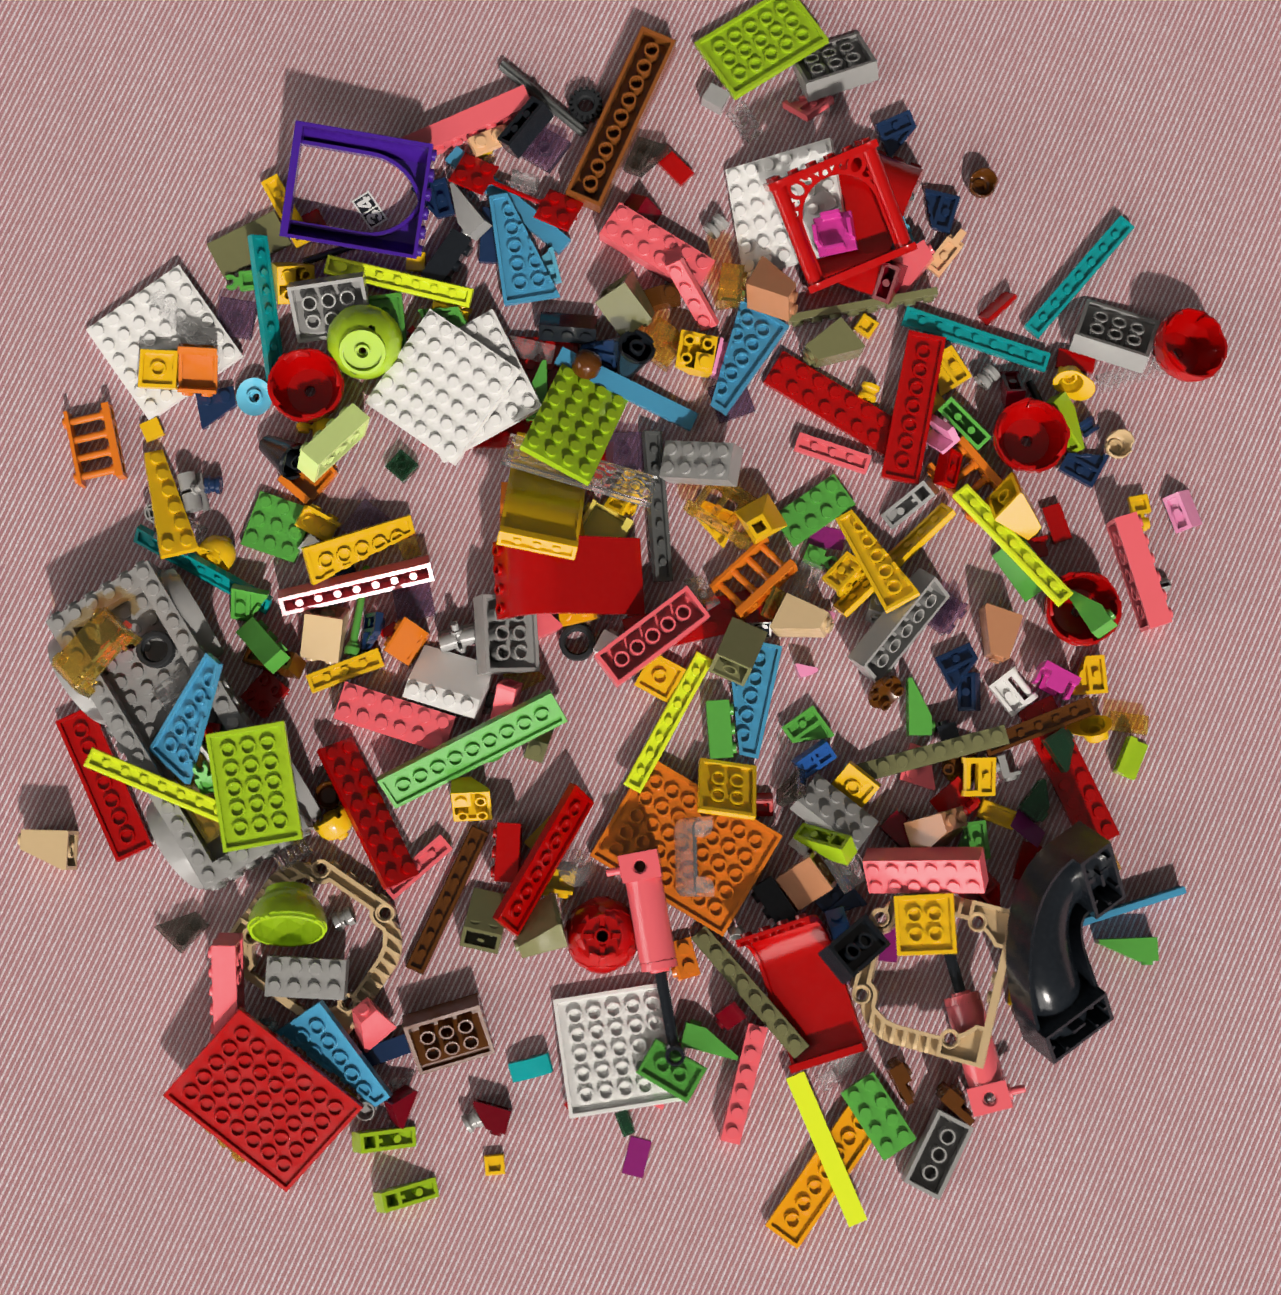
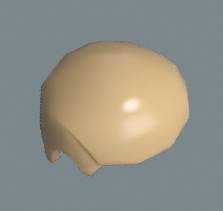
(1119, 443)

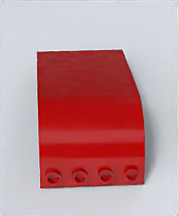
(869, 224)
(598, 581)
(806, 989)

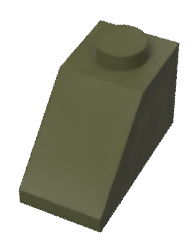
(538, 747)

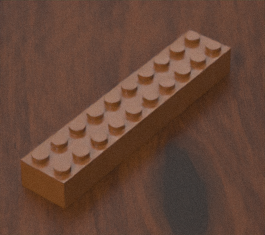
(621, 119)

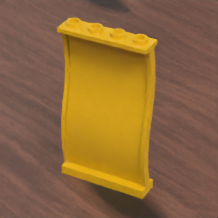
(541, 515)

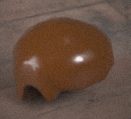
(982, 182)
(586, 364)
(326, 796)

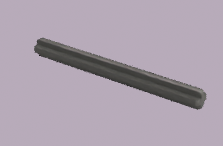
(534, 91)

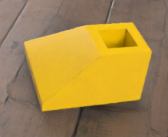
(289, 272)
(696, 353)
(761, 518)
(470, 800)

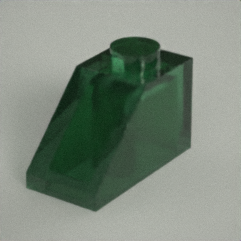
(1060, 748)
(1036, 802)

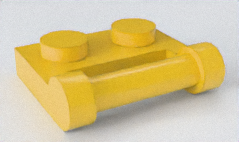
(984, 776)

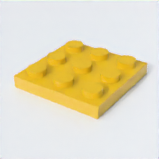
(727, 788)
(925, 924)

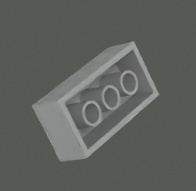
(701, 463)
(833, 810)
(306, 977)
(937, 1153)

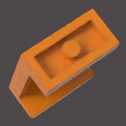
(197, 369)
(306, 489)

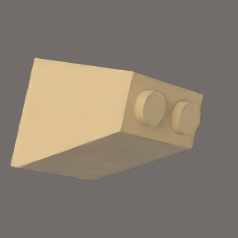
(801, 619)
(324, 633)
(51, 846)

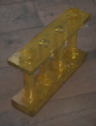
(736, 494)

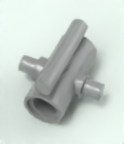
(192, 492)
(457, 637)

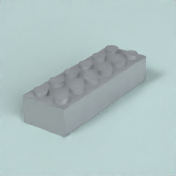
(898, 629)

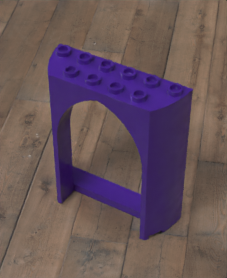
(408, 156)

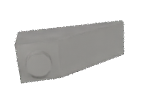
(468, 215)
(910, 503)

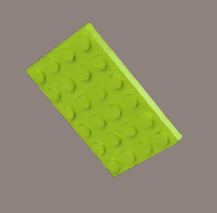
(760, 44)
(573, 425)
(254, 786)

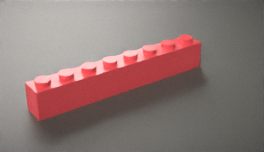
(472, 121)
(355, 585)

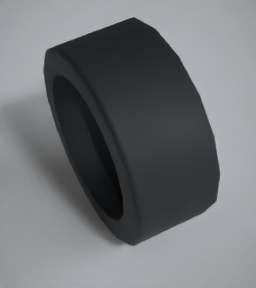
(574, 628)
(171, 649)

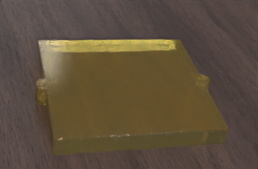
(773, 603)

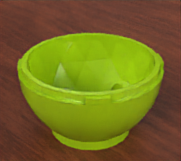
(351, 332)
(287, 916)

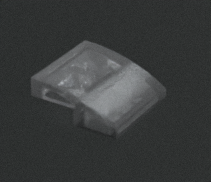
(171, 689)

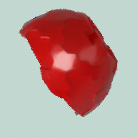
(1197, 342)
(295, 374)
(1044, 428)
(1074, 629)
(582, 930)

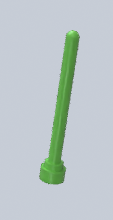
(352, 646)

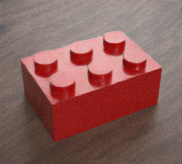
(507, 851)

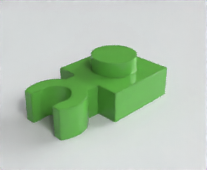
(244, 281)
(818, 556)
(203, 778)

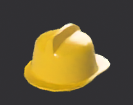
(1073, 383)
(1092, 728)

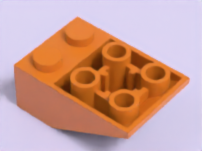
(406, 641)

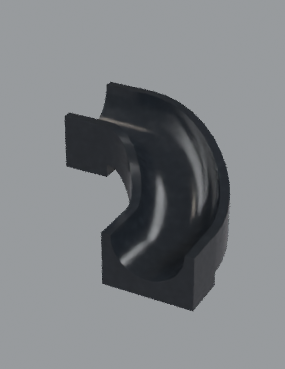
(1045, 945)

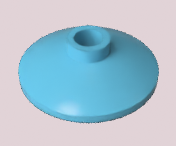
(246, 396)

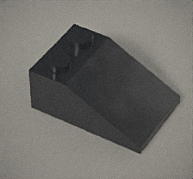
(854, 949)

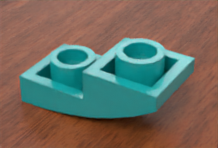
(530, 1067)

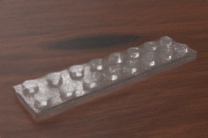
(608, 478)

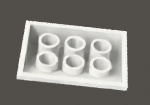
(448, 683)

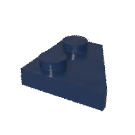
(216, 406)
(836, 899)

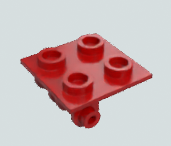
(265, 693)
(951, 798)

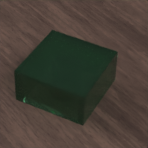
(402, 466)
(625, 1122)

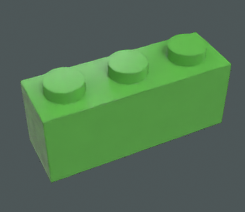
(965, 422)
(263, 644)
(720, 729)

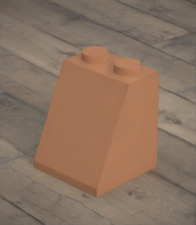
(771, 291)
(998, 632)
(936, 829)
(806, 880)

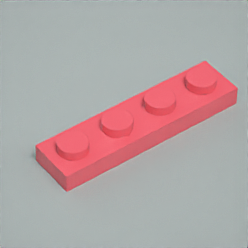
(692, 294)
(832, 453)
(424, 862)

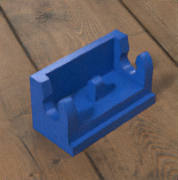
(815, 757)

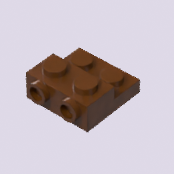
(900, 1076)
(952, 1098)

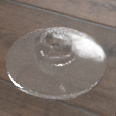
(577, 876)

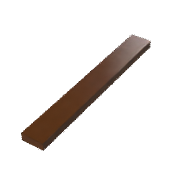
(447, 899)

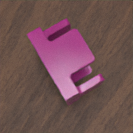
(834, 232)
(1055, 679)

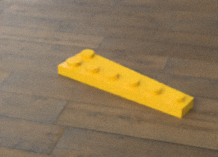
(170, 519)
(341, 552)
(882, 572)

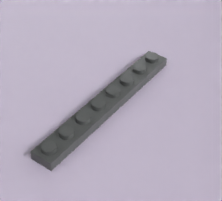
(658, 511)

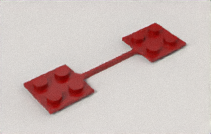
(553, 209)

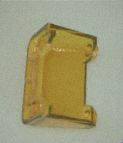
(93, 650)

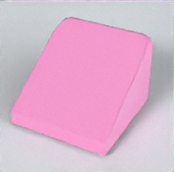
(804, 670)

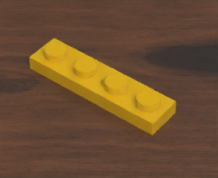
(276, 194)
(345, 670)

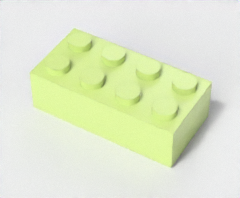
(332, 442)

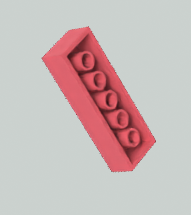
(652, 245)
(1139, 571)
(651, 636)
(394, 717)
(925, 870)
(227, 978)

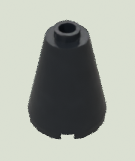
(634, 352)
(282, 455)

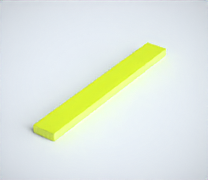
(401, 281)
(1013, 546)
(668, 722)
(152, 783)
(826, 1149)

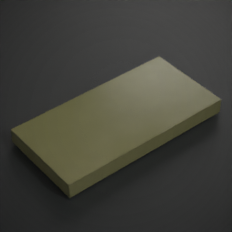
(232, 249)

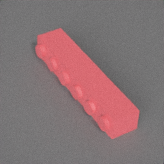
(743, 1083)

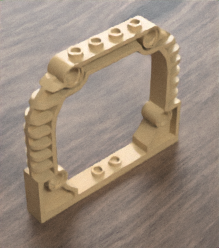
(364, 894)
(971, 1045)

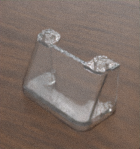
(686, 874)

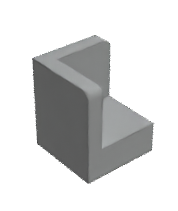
(715, 98)

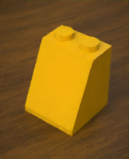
(1013, 508)

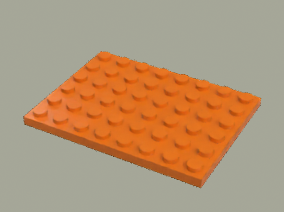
(728, 855)

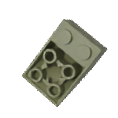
(480, 929)

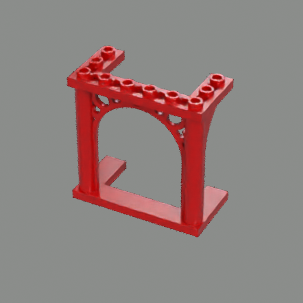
(780, 188)

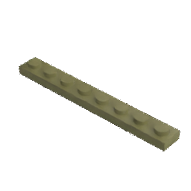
(870, 305)
(936, 752)
(750, 992)

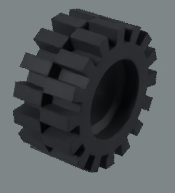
(590, 95)

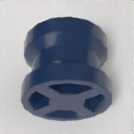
(1088, 426)
(213, 484)

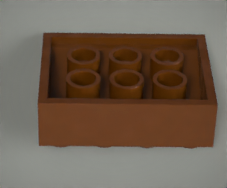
(448, 1034)

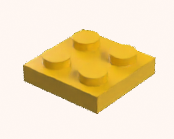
(158, 369)
(660, 678)
(856, 784)

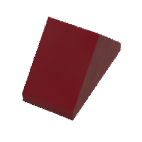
(643, 206)
(400, 1105)

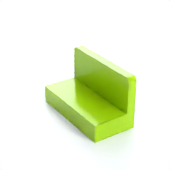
(1130, 758)

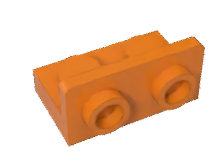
(686, 960)

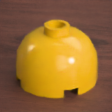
(218, 550)
(334, 824)

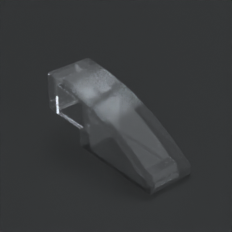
(836, 1071)

